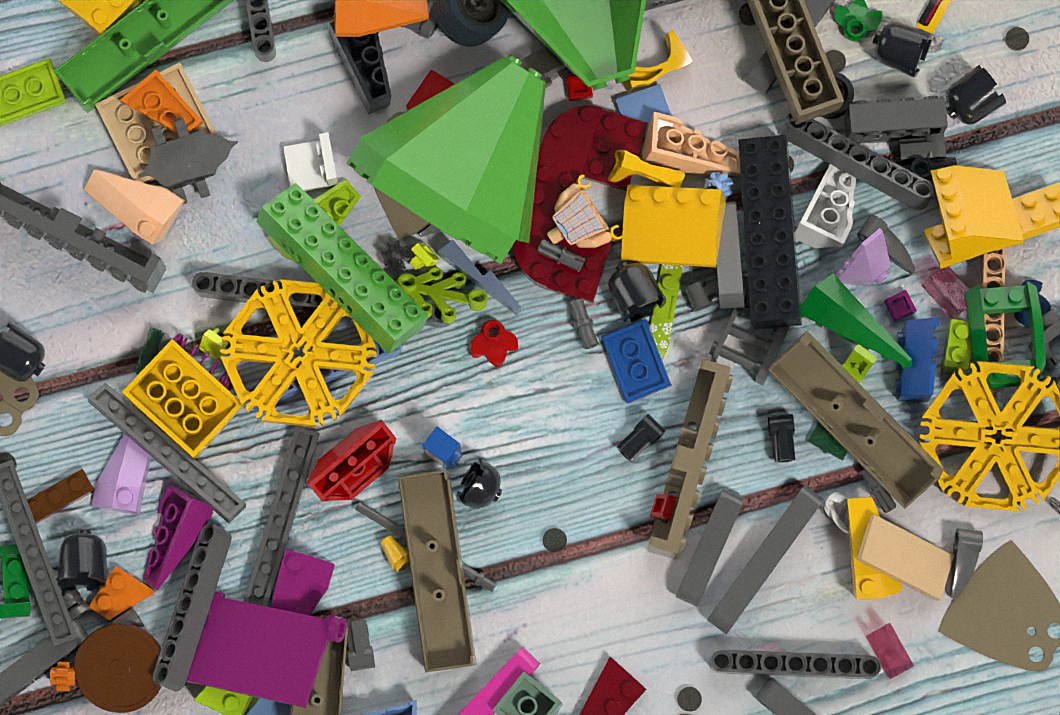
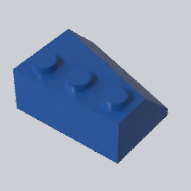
(917, 340)

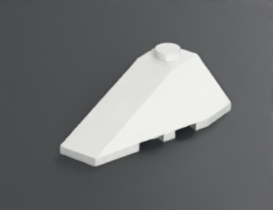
(829, 212)

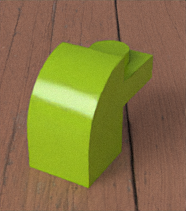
(859, 363)

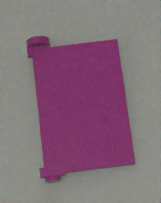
(262, 650)

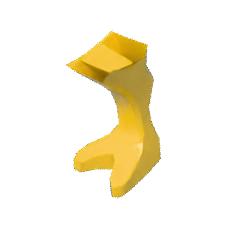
(677, 59)
(630, 164)

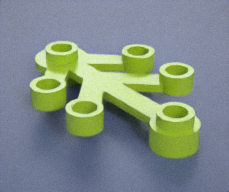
(438, 292)

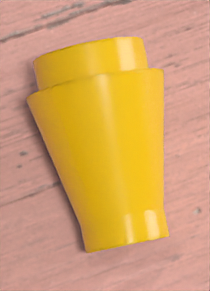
(396, 554)

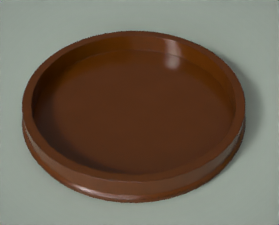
(118, 667)

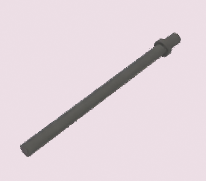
(478, 578)

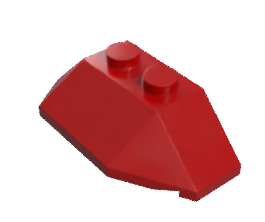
(353, 463)

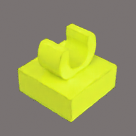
(423, 256)
(213, 343)

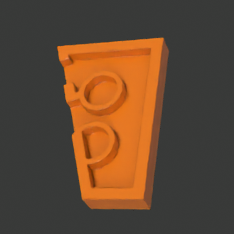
(161, 103)

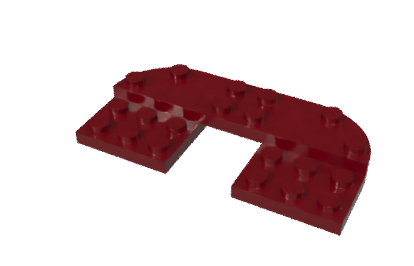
(575, 145)

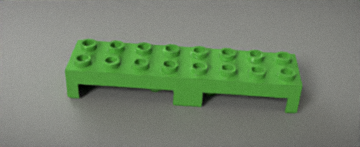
(132, 46)
(344, 266)

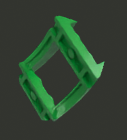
(1005, 300)
(14, 583)

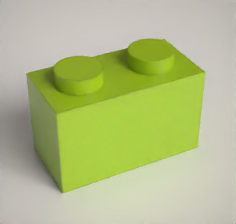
(957, 347)

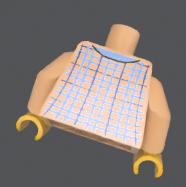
(579, 219)

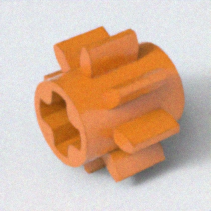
(63, 676)

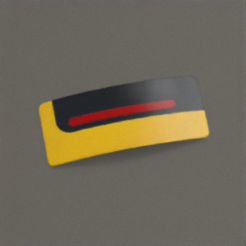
(933, 15)

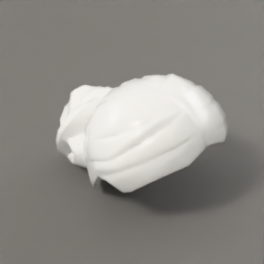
(836, 508)

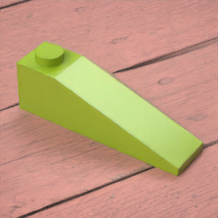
(336, 203)

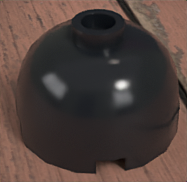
(480, 485)

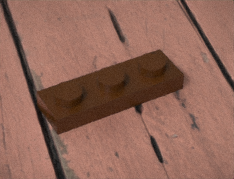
(60, 495)

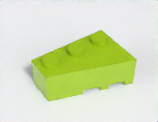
(224, 701)

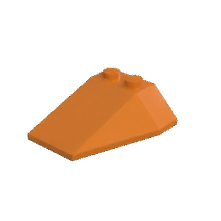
(366, 17)

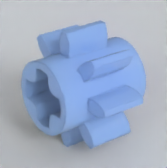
(720, 182)

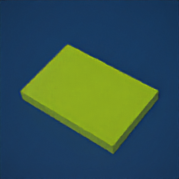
(29, 91)

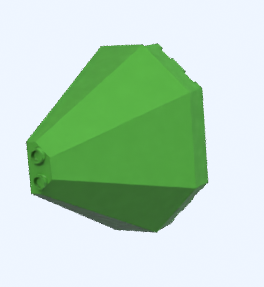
(589, 36)
(465, 157)

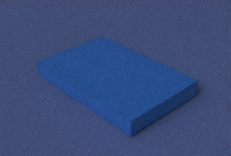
(636, 361)

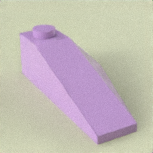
(867, 263)
(123, 479)

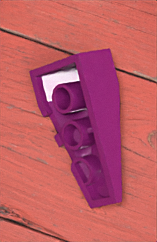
(178, 529)
(301, 582)

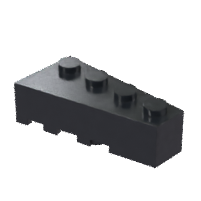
(366, 68)

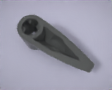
(895, 248)
(966, 552)

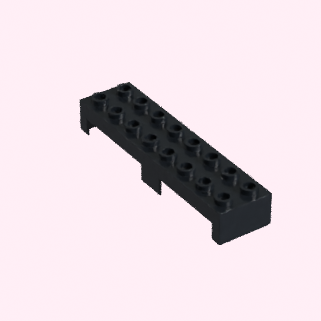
(769, 232)

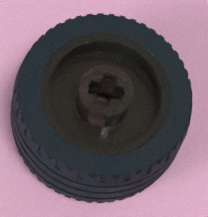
(470, 20)

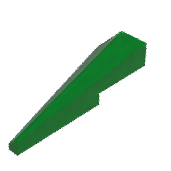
(838, 309)

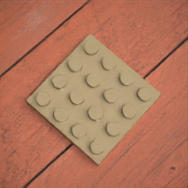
(133, 130)

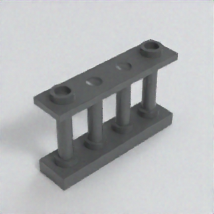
(769, 347)

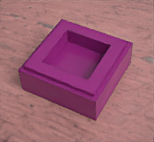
(900, 306)

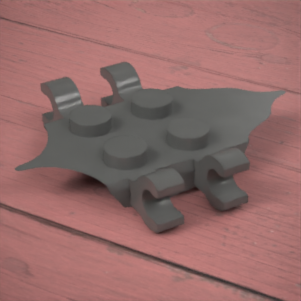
(186, 158)

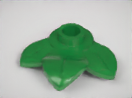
(857, 16)

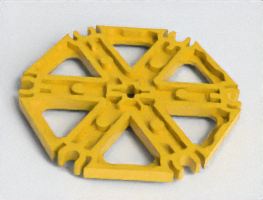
(284, 372)
(986, 454)

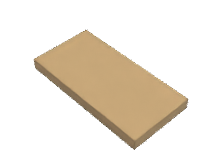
(905, 557)

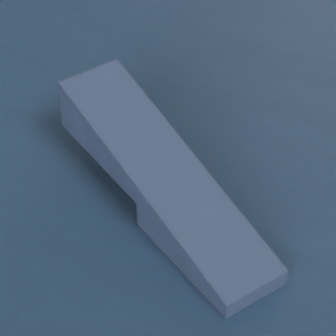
(489, 282)

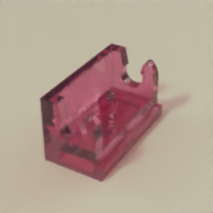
(947, 291)
(889, 651)

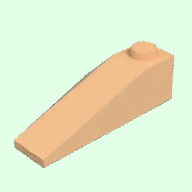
(680, 148)
(139, 206)

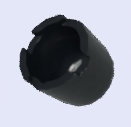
(902, 47)
(973, 97)
(635, 291)
(20, 354)
(82, 562)

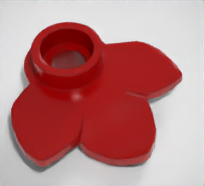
(493, 346)

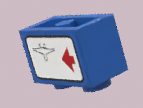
(442, 448)

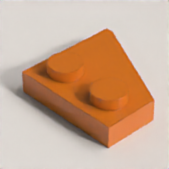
(119, 594)

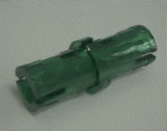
(149, 349)

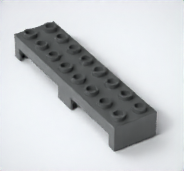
(64, 230)

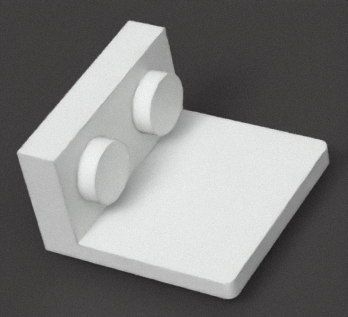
(311, 164)

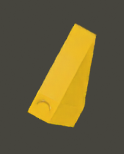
(866, 581)

